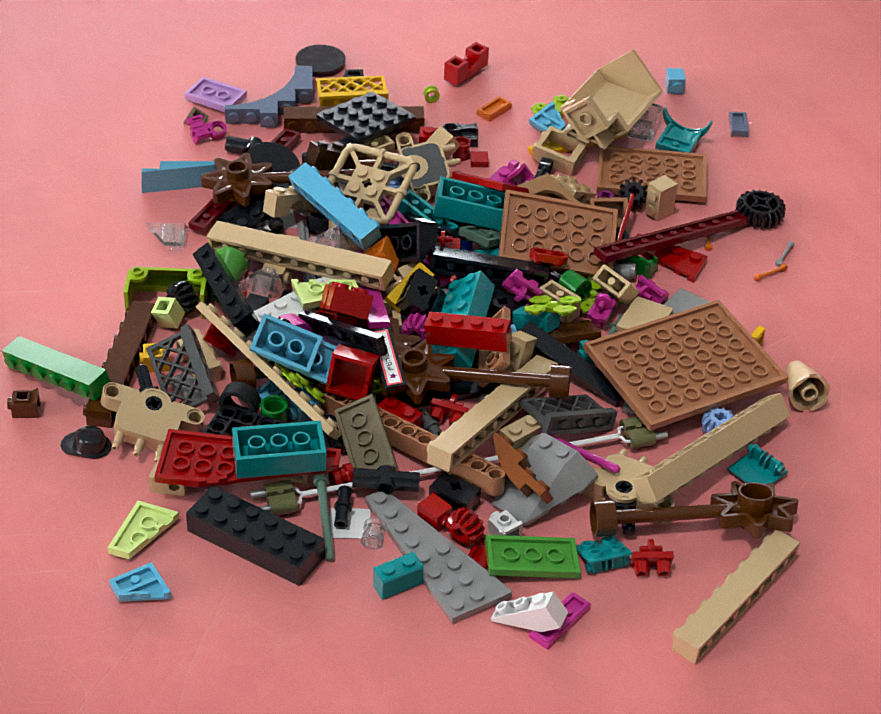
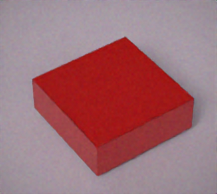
(479, 159)

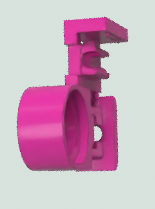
(202, 130)

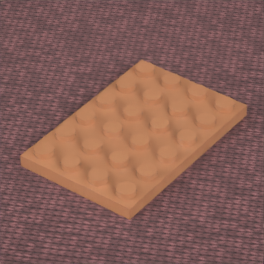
(624, 163)
(556, 226)

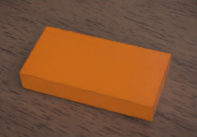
(494, 108)

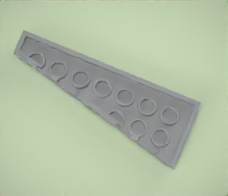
(449, 574)

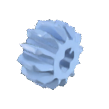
(714, 418)

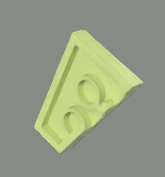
(311, 292)
(140, 528)

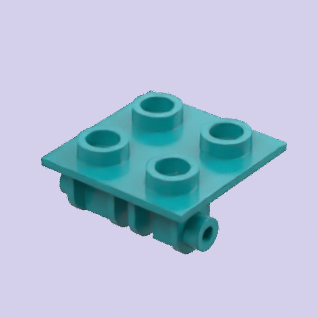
(758, 466)
(604, 553)

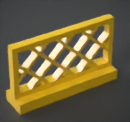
(332, 98)

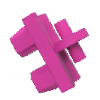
(521, 287)
(650, 291)
(601, 309)

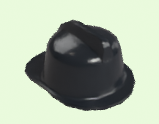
(316, 222)
(87, 442)

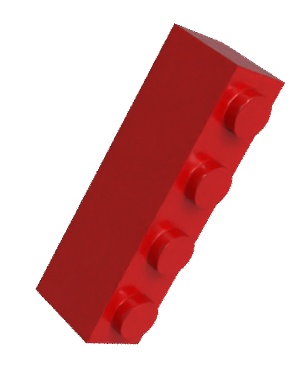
(468, 331)

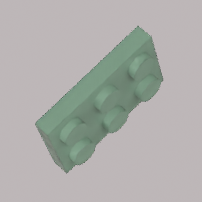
(482, 235)

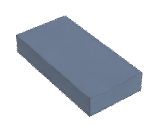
(738, 124)

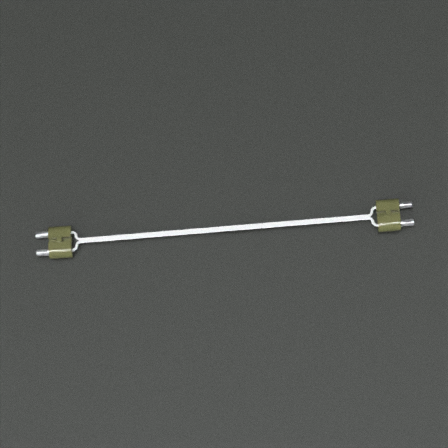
(283, 501)

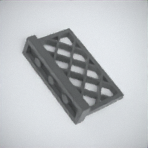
(196, 360)
(570, 415)

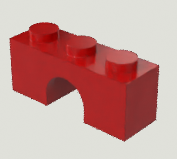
(458, 69)

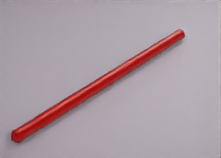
(625, 218)

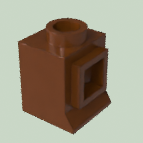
(24, 403)

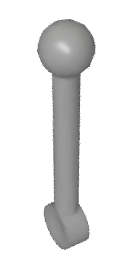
(779, 262)

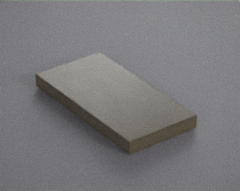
(365, 434)

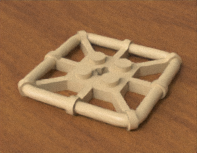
(378, 178)

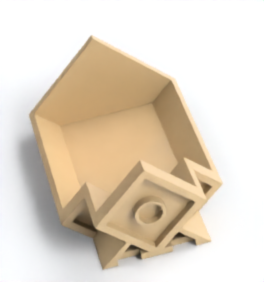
(611, 100)

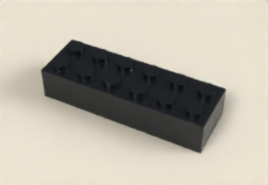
(256, 535)

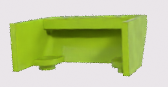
(160, 279)

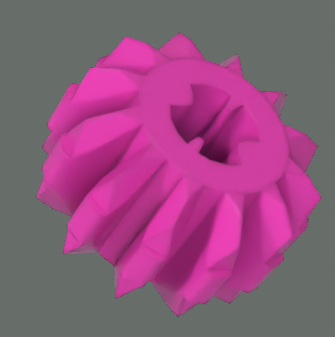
(415, 325)

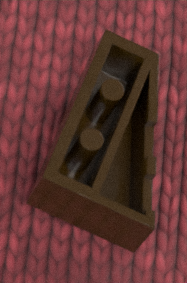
(325, 155)

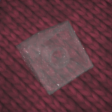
(170, 234)
(264, 283)

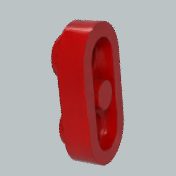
(554, 257)

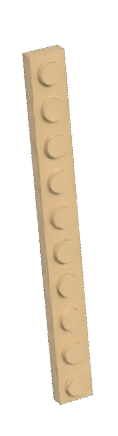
(274, 373)

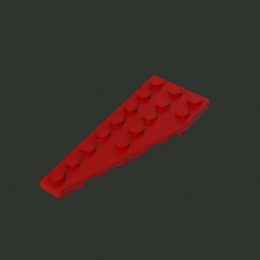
(208, 460)

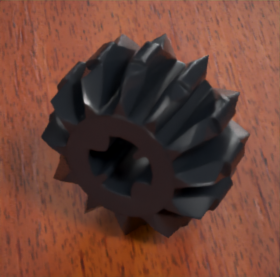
(639, 190)
(184, 295)

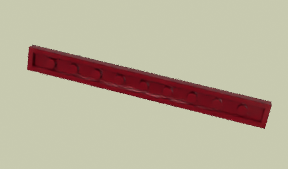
(211, 212)
(669, 236)

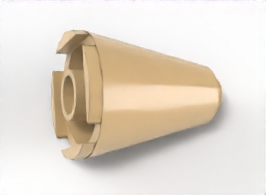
(806, 387)

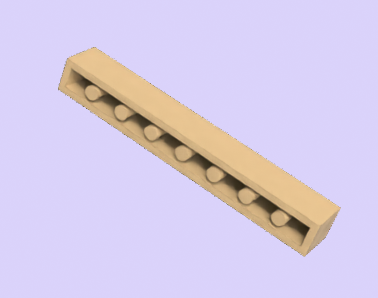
(734, 596)

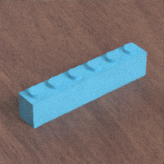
(335, 206)

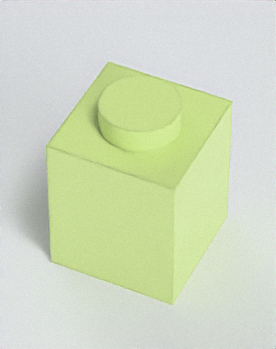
(168, 312)

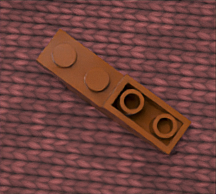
(518, 470)

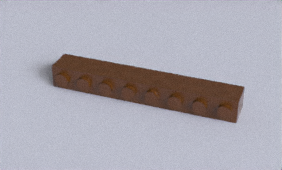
(304, 119)
(123, 358)

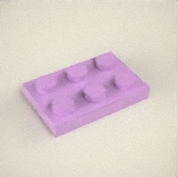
(215, 94)

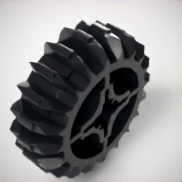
(761, 208)

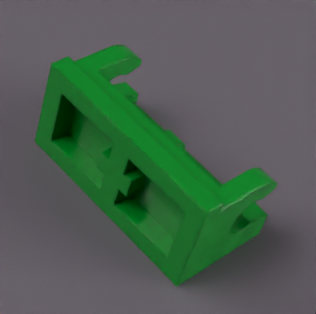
(643, 266)

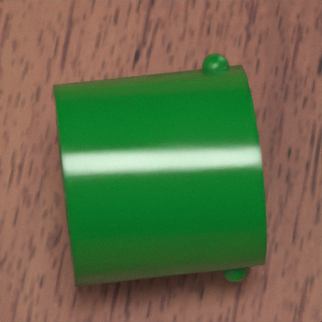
(576, 283)
(275, 407)

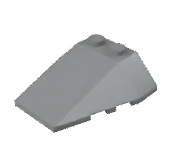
(555, 465)

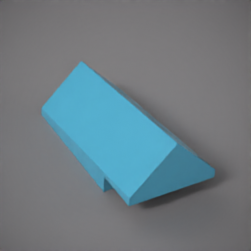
(175, 175)
(293, 348)

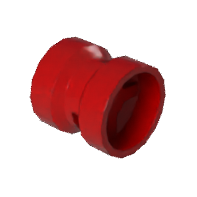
(463, 151)
(342, 476)

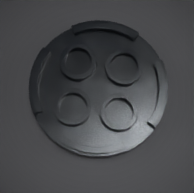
(322, 58)
(280, 156)

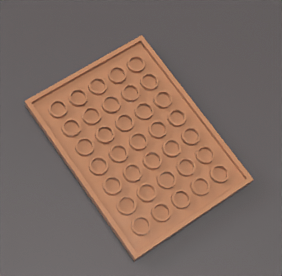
(684, 364)

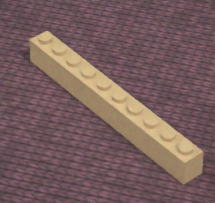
(303, 255)
(484, 419)
(710, 449)

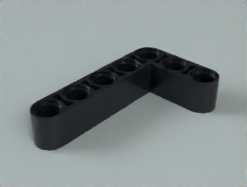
(232, 416)

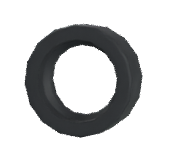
(242, 391)

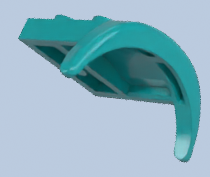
(678, 137)

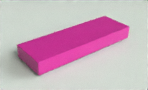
(576, 608)

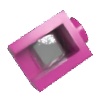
(519, 175)

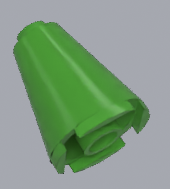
(236, 264)

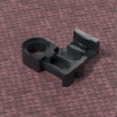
(465, 130)

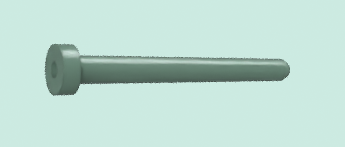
(321, 481)

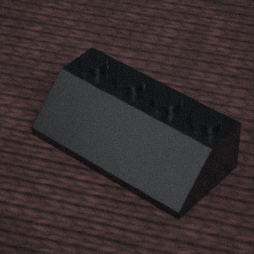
(410, 240)

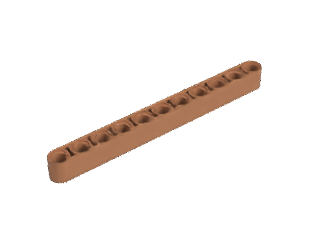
(415, 442)

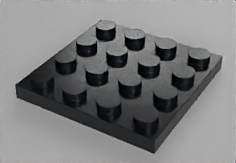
(365, 118)

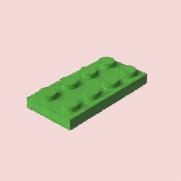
(532, 556)

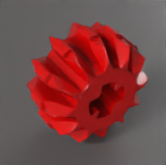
(465, 526)

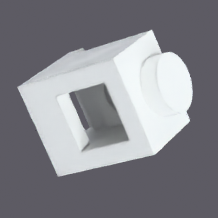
(504, 524)

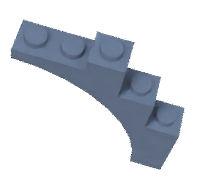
(266, 110)

